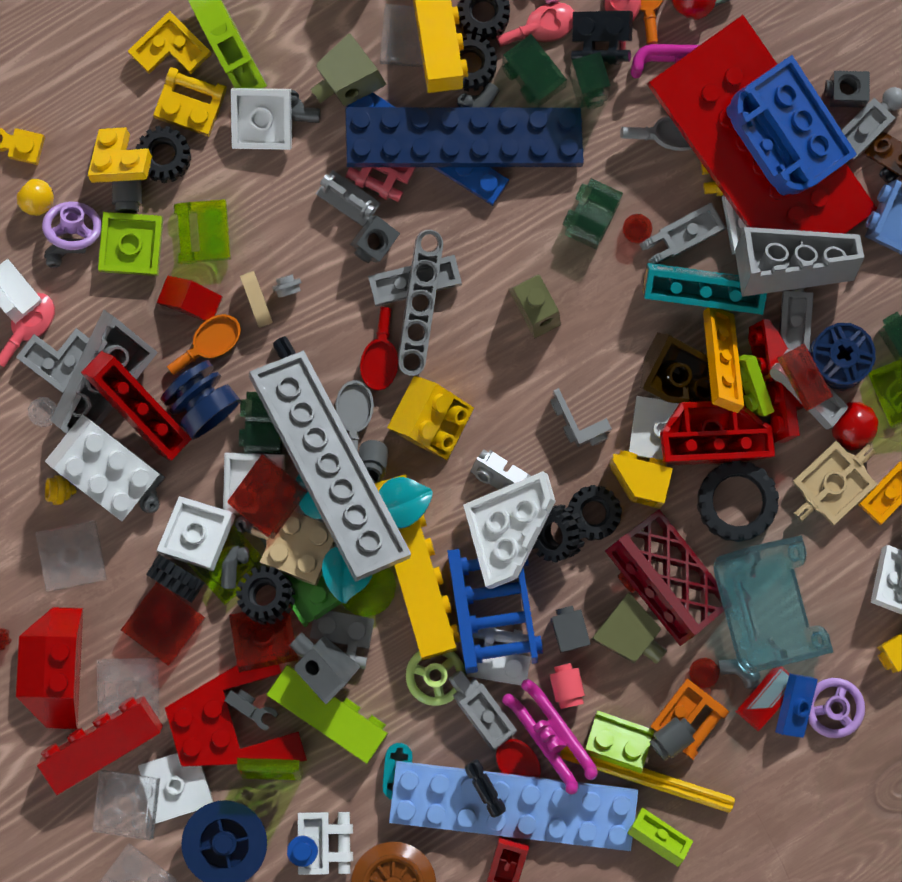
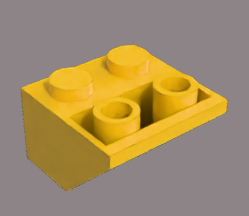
(430, 417)
(641, 480)

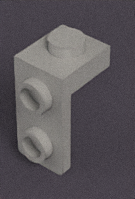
(594, 434)

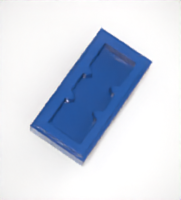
(796, 705)

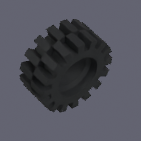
(484, 29)
(488, 59)
(181, 148)
(610, 503)
(571, 535)
(175, 578)
(254, 584)

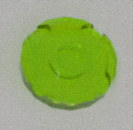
(375, 596)

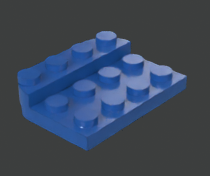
(788, 129)

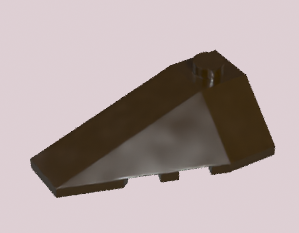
(676, 371)

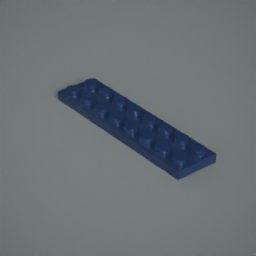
(463, 137)

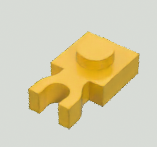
(22, 145)

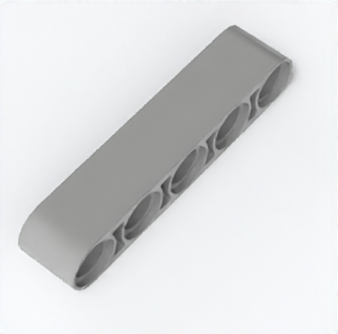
(425, 316)

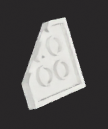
(508, 525)

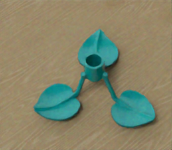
(406, 503)

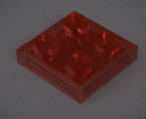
(267, 496)
(163, 624)
(260, 644)

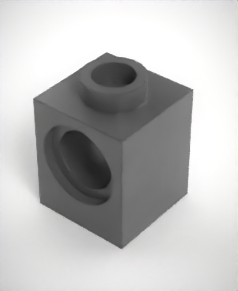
(857, 80)
(385, 233)
(570, 629)

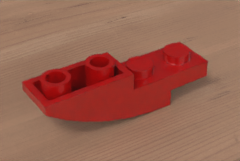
(767, 347)

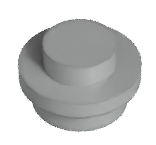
(287, 285)

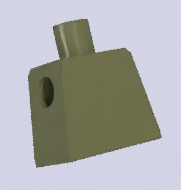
(347, 73)
(536, 305)
(630, 632)

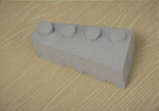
(795, 259)
(80, 395)

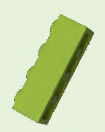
(335, 719)

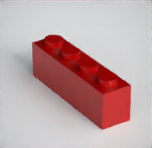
(136, 405)
(99, 745)

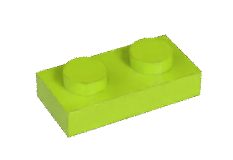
(756, 393)
(660, 837)

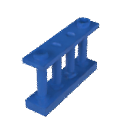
(470, 624)

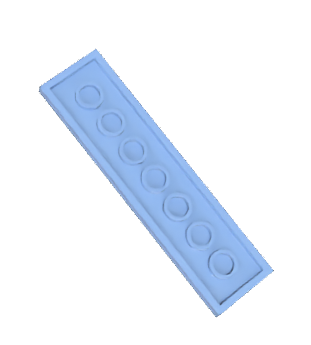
(534, 807)

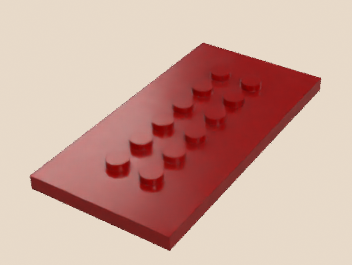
(696, 99)

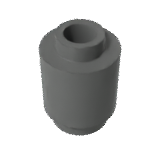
(127, 196)
(375, 458)
(673, 738)

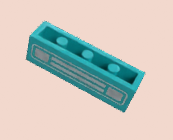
(699, 289)

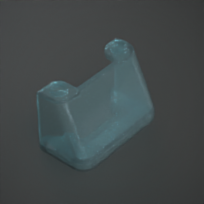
(767, 606)

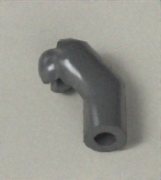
(484, 99)
(303, 113)
(229, 566)

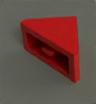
(189, 298)
(507, 861)

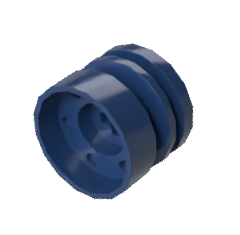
(847, 372)
(196, 394)

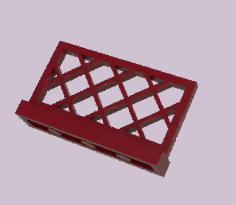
(656, 587)

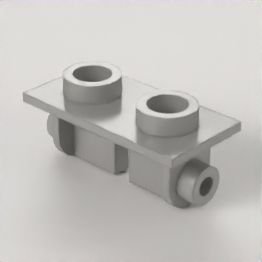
(347, 198)
(489, 470)

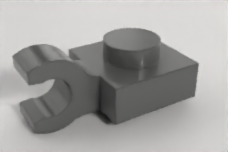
(244, 703)

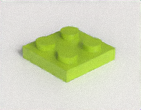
(130, 244)

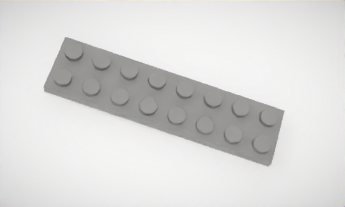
(329, 465)

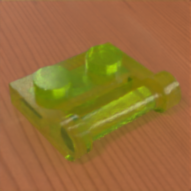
(212, 230)

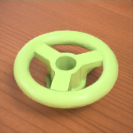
(413, 668)

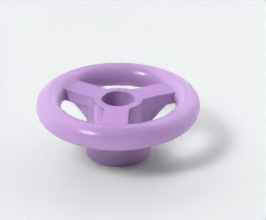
(73, 223)
(849, 725)

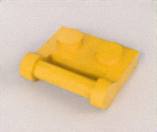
(186, 111)

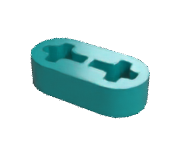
(389, 767)

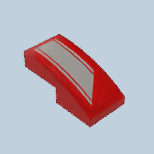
(765, 698)

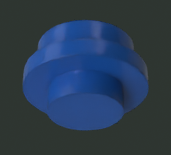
(302, 851)

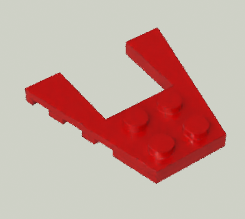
(206, 731)

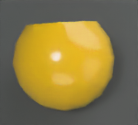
(35, 197)

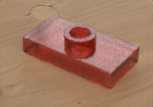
(805, 377)

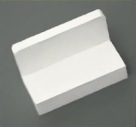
(16, 294)

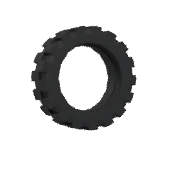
(764, 484)

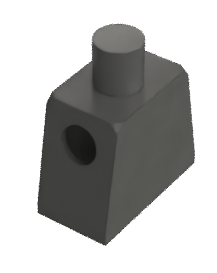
(323, 666)

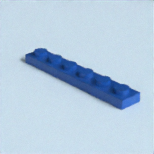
(478, 180)

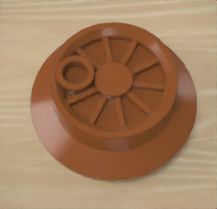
(393, 864)

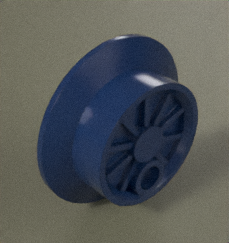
(224, 842)

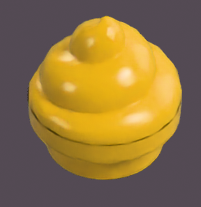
(58, 490)

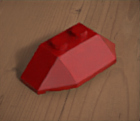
(714, 435)
(51, 667)

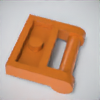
(687, 704)

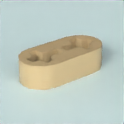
(256, 299)

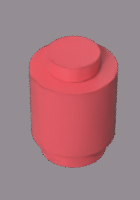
(567, 686)

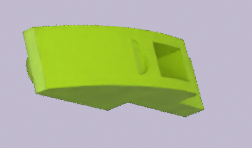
(227, 43)

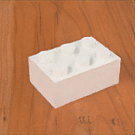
(102, 467)

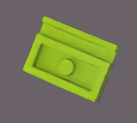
(619, 741)

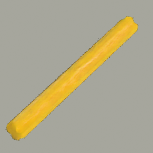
(661, 782)

